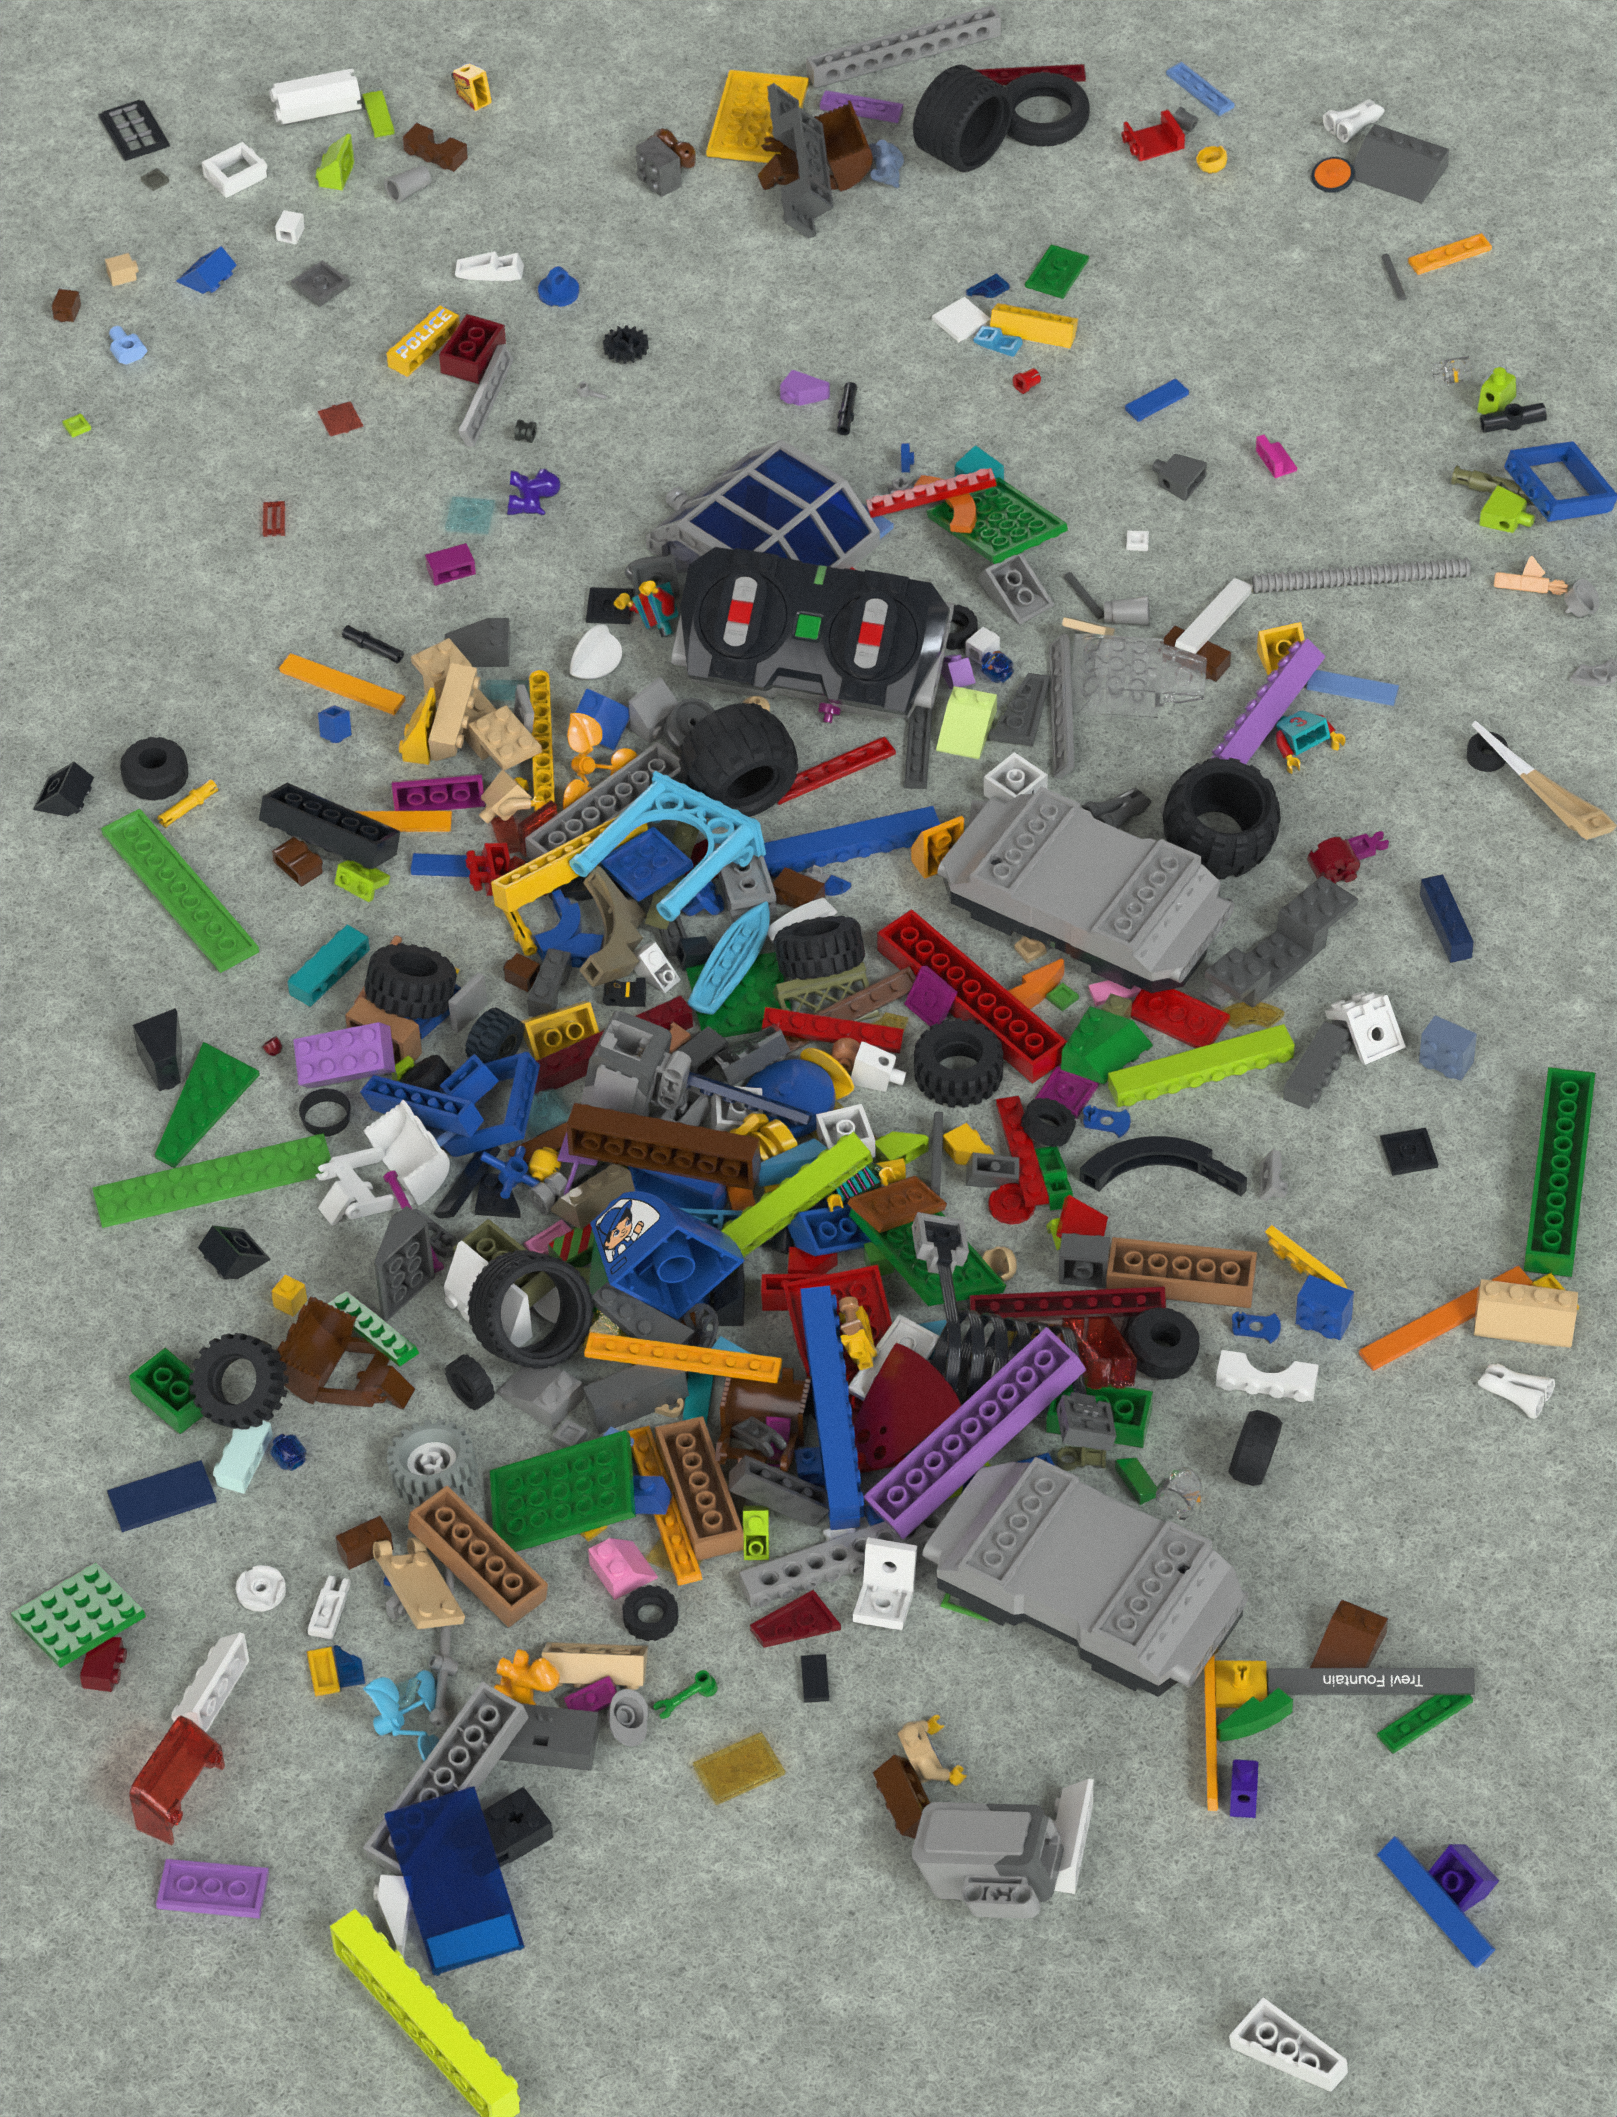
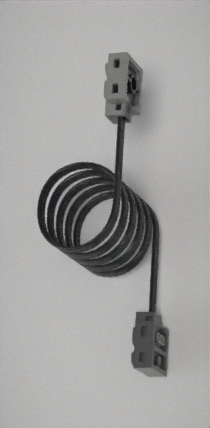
(943, 1246)

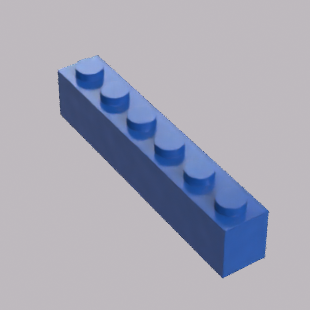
(429, 1106)

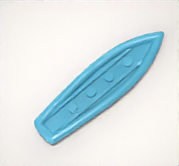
(730, 960)

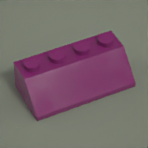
(438, 793)

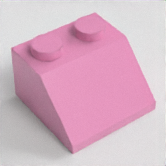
(620, 1566)

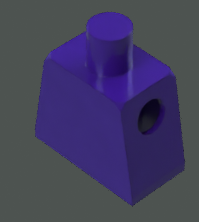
(1244, 1782)

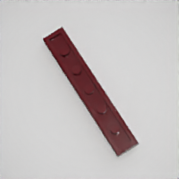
(1006, 75)

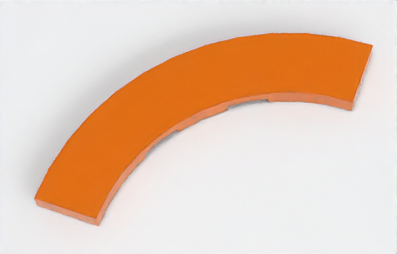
(963, 506)

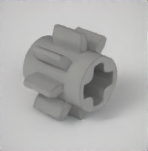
(899, 484)

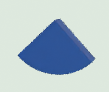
(836, 885)

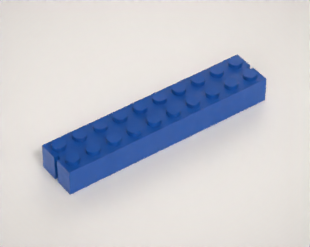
(832, 1407)

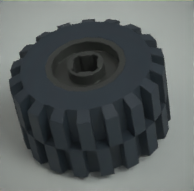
(494, 1036)

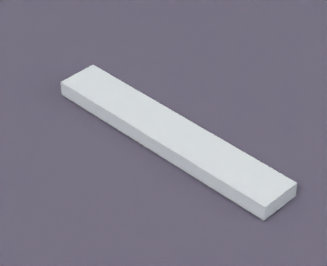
(1214, 616)

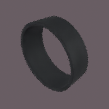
(325, 1095)

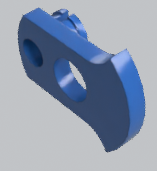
(1119, 1126)
(1270, 1330)

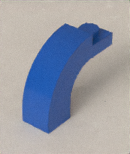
(566, 929)

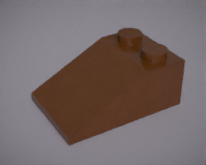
(1351, 1638)

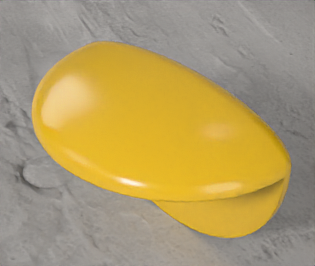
(841, 1079)

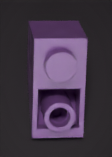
(957, 671)

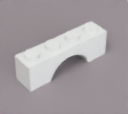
(1295, 1382)

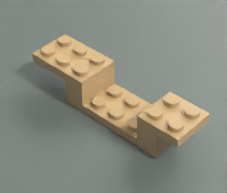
(489, 730)

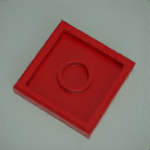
(1080, 1219)

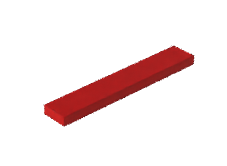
(839, 767)

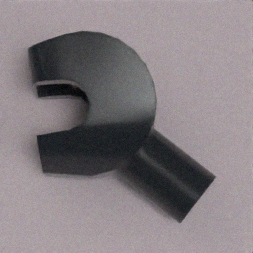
(780, 1242)

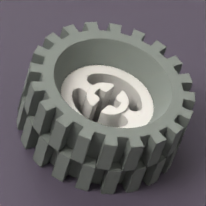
(428, 1449)

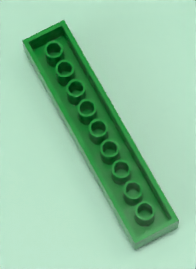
(1559, 1172)

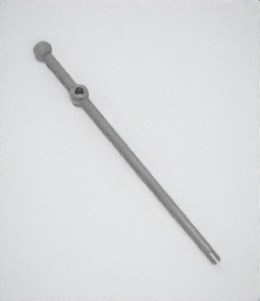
(443, 1665)

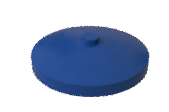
(798, 1085)

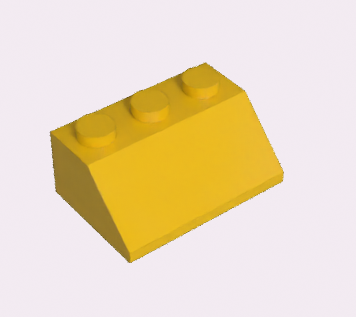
(559, 1029)

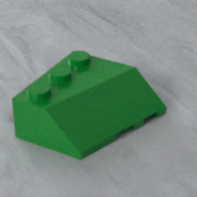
(1102, 1045)

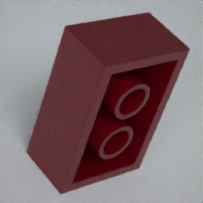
(471, 348)

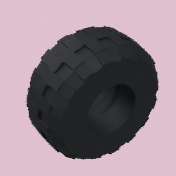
(157, 782)
(1167, 1326)
(1255, 1447)

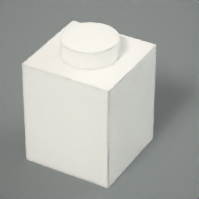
(290, 227)
(981, 643)

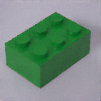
(165, 1389)

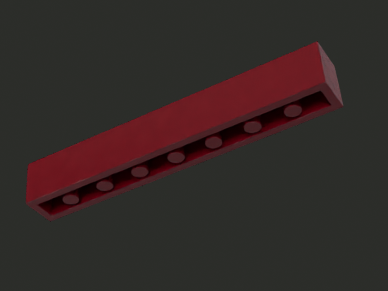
(572, 1061)
(1067, 1304)

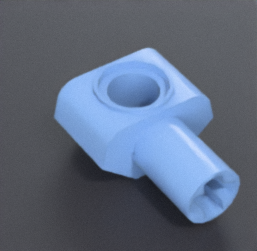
(124, 347)

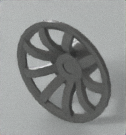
(701, 1336)

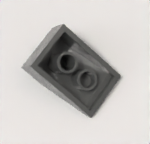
(484, 642)

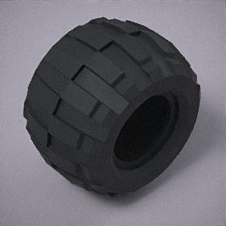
(740, 758)
(1231, 790)

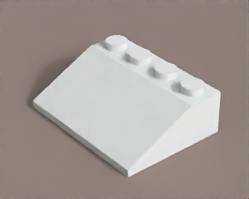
(459, 1281)

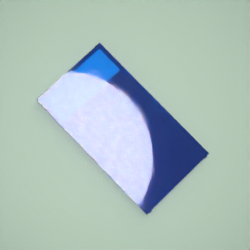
(454, 1881)

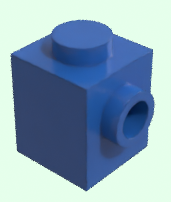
(809, 1465)

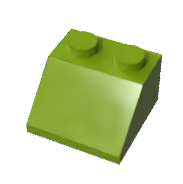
(336, 164)

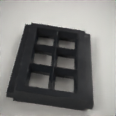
(121, 142)

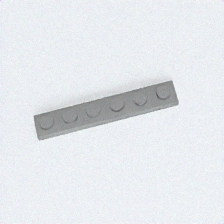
(486, 395)

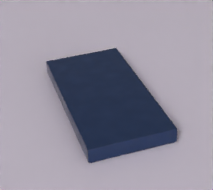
(161, 1496)

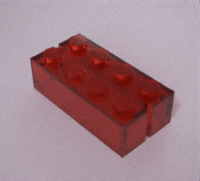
(1103, 1353)

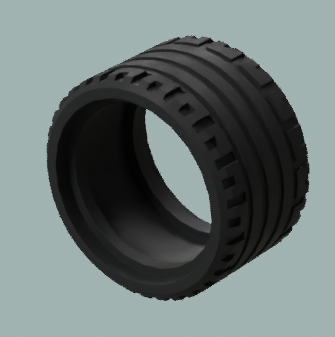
(962, 118)
(573, 1318)

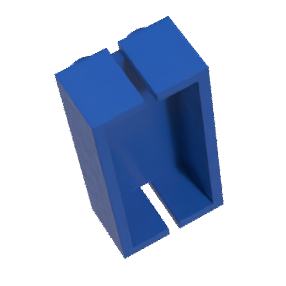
(680, 1190)

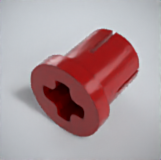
(1025, 381)

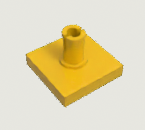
(1239, 1682)

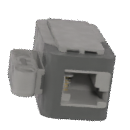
(634, 1068)
(989, 1856)

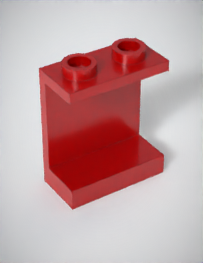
(1155, 139)

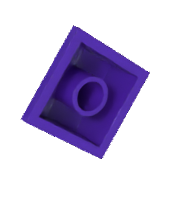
(1463, 1876)

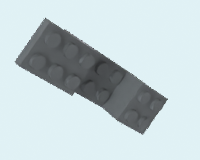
(804, 134)
(1297, 940)

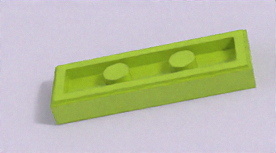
(378, 113)

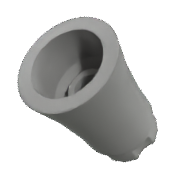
(405, 184)
(1128, 611)

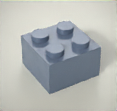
(1447, 1048)

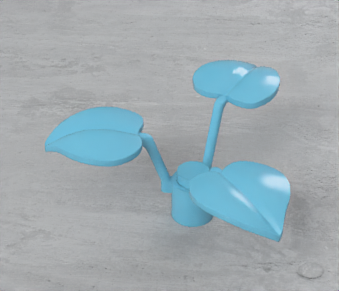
(386, 1696)

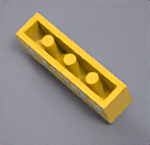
(422, 341)

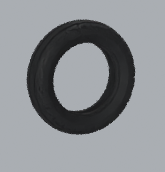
(1054, 86)

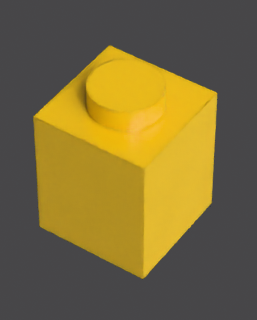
(289, 1295)

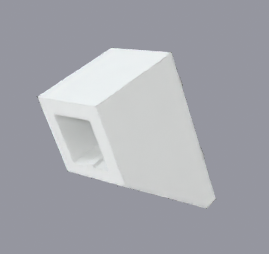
(655, 967)

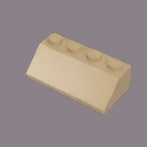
(453, 711)
(1525, 1313)
(589, 1663)

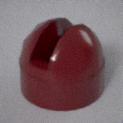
(273, 1046)

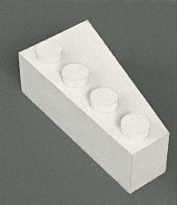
(1287, 2046)

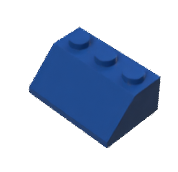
(827, 1232)

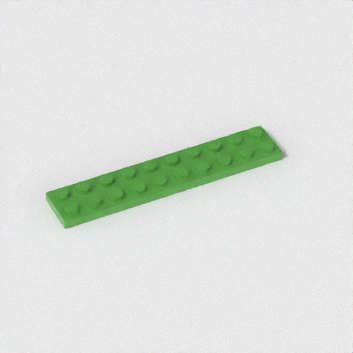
(180, 890)
(211, 1180)

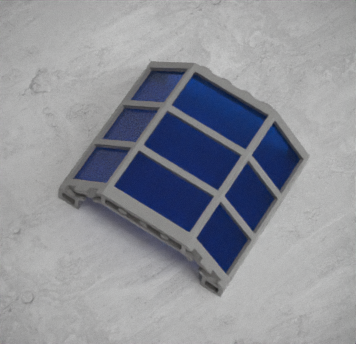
(774, 505)

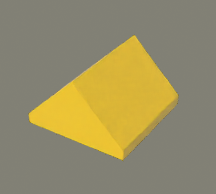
(1275, 642)

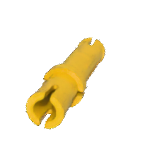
(195, 798)
(526, 943)

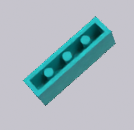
(328, 965)

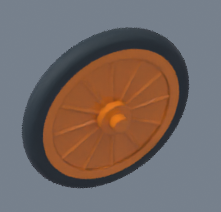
(1332, 174)

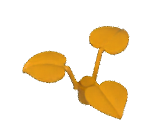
(581, 736)

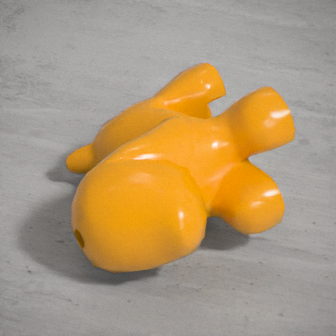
(522, 1679)

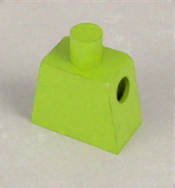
(1501, 388)
(1505, 511)

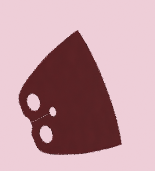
(906, 1399)

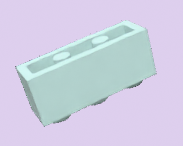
(242, 1457)

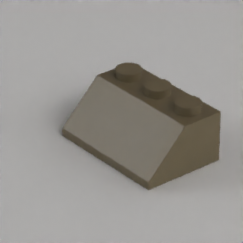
(593, 1196)

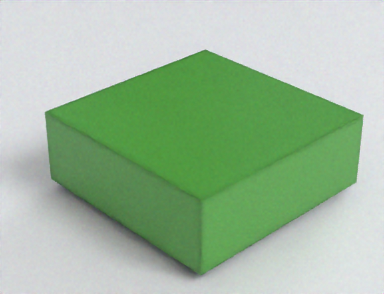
(1062, 996)

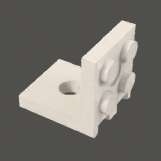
(1363, 1015)
(886, 1585)

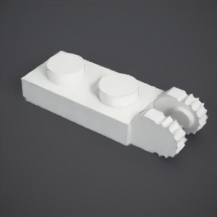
(328, 1609)

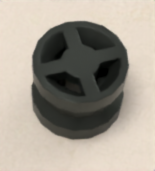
(525, 431)

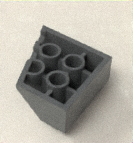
(752, 1054)

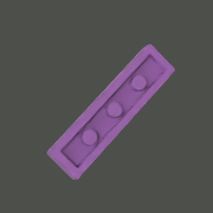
(863, 106)

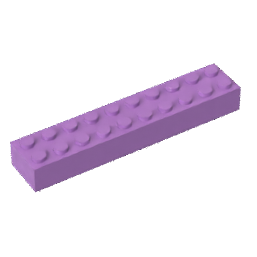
(974, 1433)

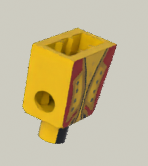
(472, 86)

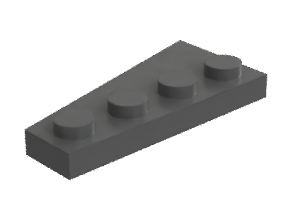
(1023, 713)
(638, 1318)

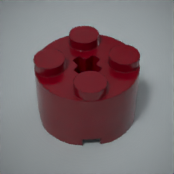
(1334, 860)

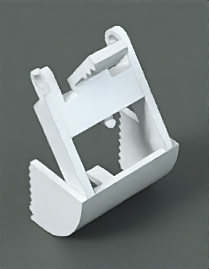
(403, 1146)

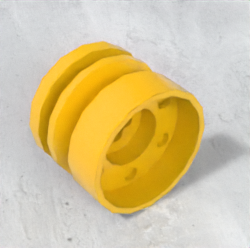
(774, 1139)

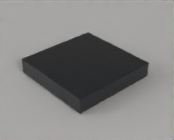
(602, 607)
(1409, 1151)

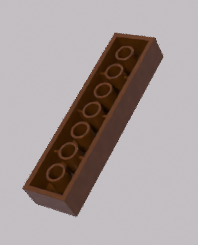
(663, 1146)

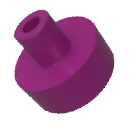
(828, 711)

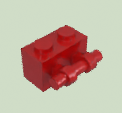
(493, 864)

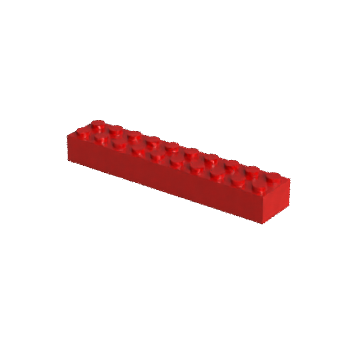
(1025, 1038)

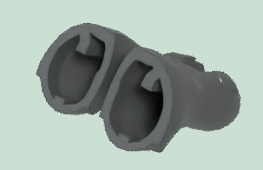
(1119, 809)

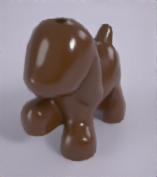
(682, 149)

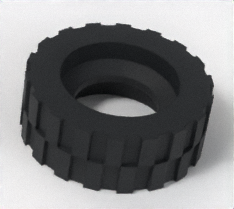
(969, 620)
(428, 1073)
(1043, 1132)
(469, 1382)
(650, 1595)

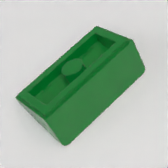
(1136, 1479)

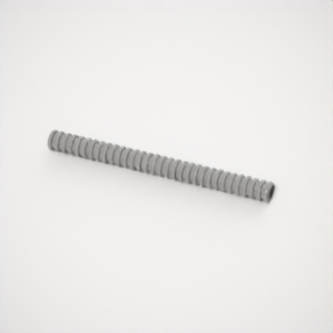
(1361, 575)

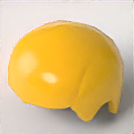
(1212, 159)

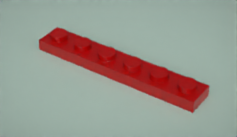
(931, 492)
(832, 1029)
(1021, 1146)

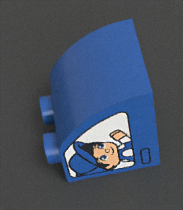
(662, 1252)

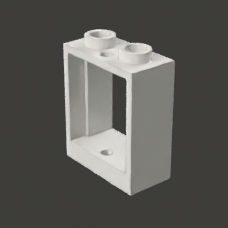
(229, 186)

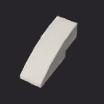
(490, 267)
(809, 911)

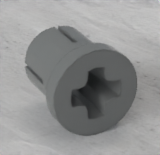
(1185, 119)

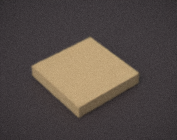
(1087, 626)

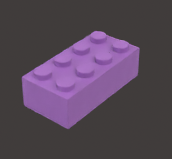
(344, 1055)

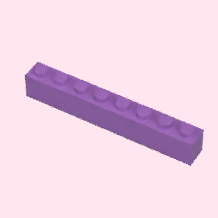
(1270, 702)

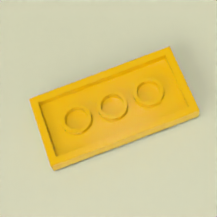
(1300, 1259)

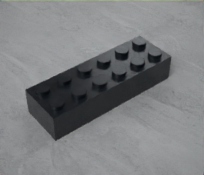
(329, 825)

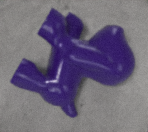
(543, 485)

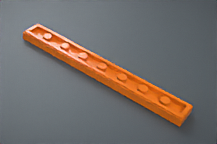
(1431, 1324)

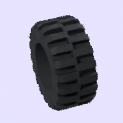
(819, 947)
(410, 981)
(963, 1085)
(210, 1371)

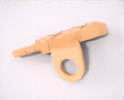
(1530, 580)

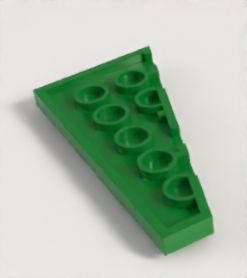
(208, 1093)

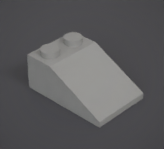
(1015, 588)
(543, 1393)

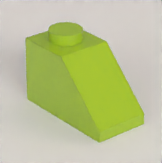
(901, 1145)

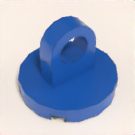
(558, 288)
(706, 900)

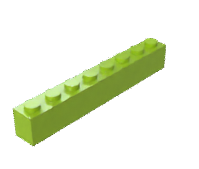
(1201, 1065)
(798, 1193)

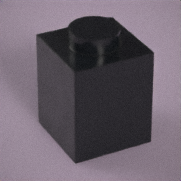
(693, 951)

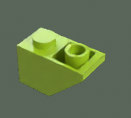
(756, 1532)

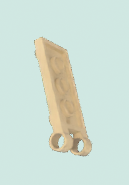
(419, 1585)

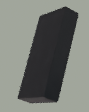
(815, 1678)

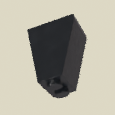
(160, 1048)

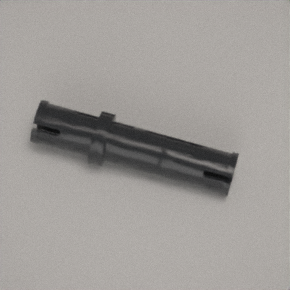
(844, 423)
(365, 640)

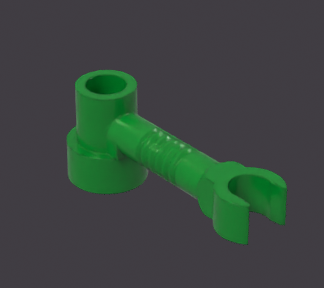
(704, 1684)

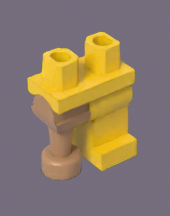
(857, 1333)

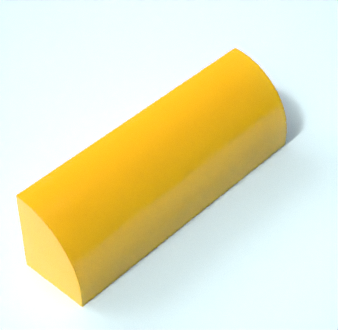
(1034, 325)

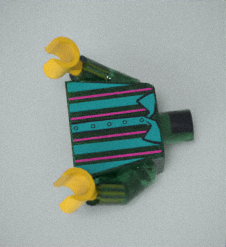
(860, 1183)

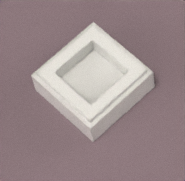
(1137, 540)

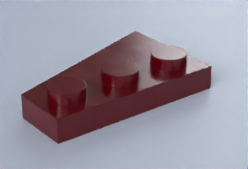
(795, 1621)

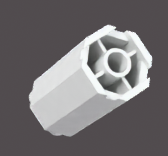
(315, 96)

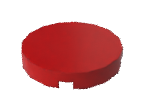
(1006, 1209)

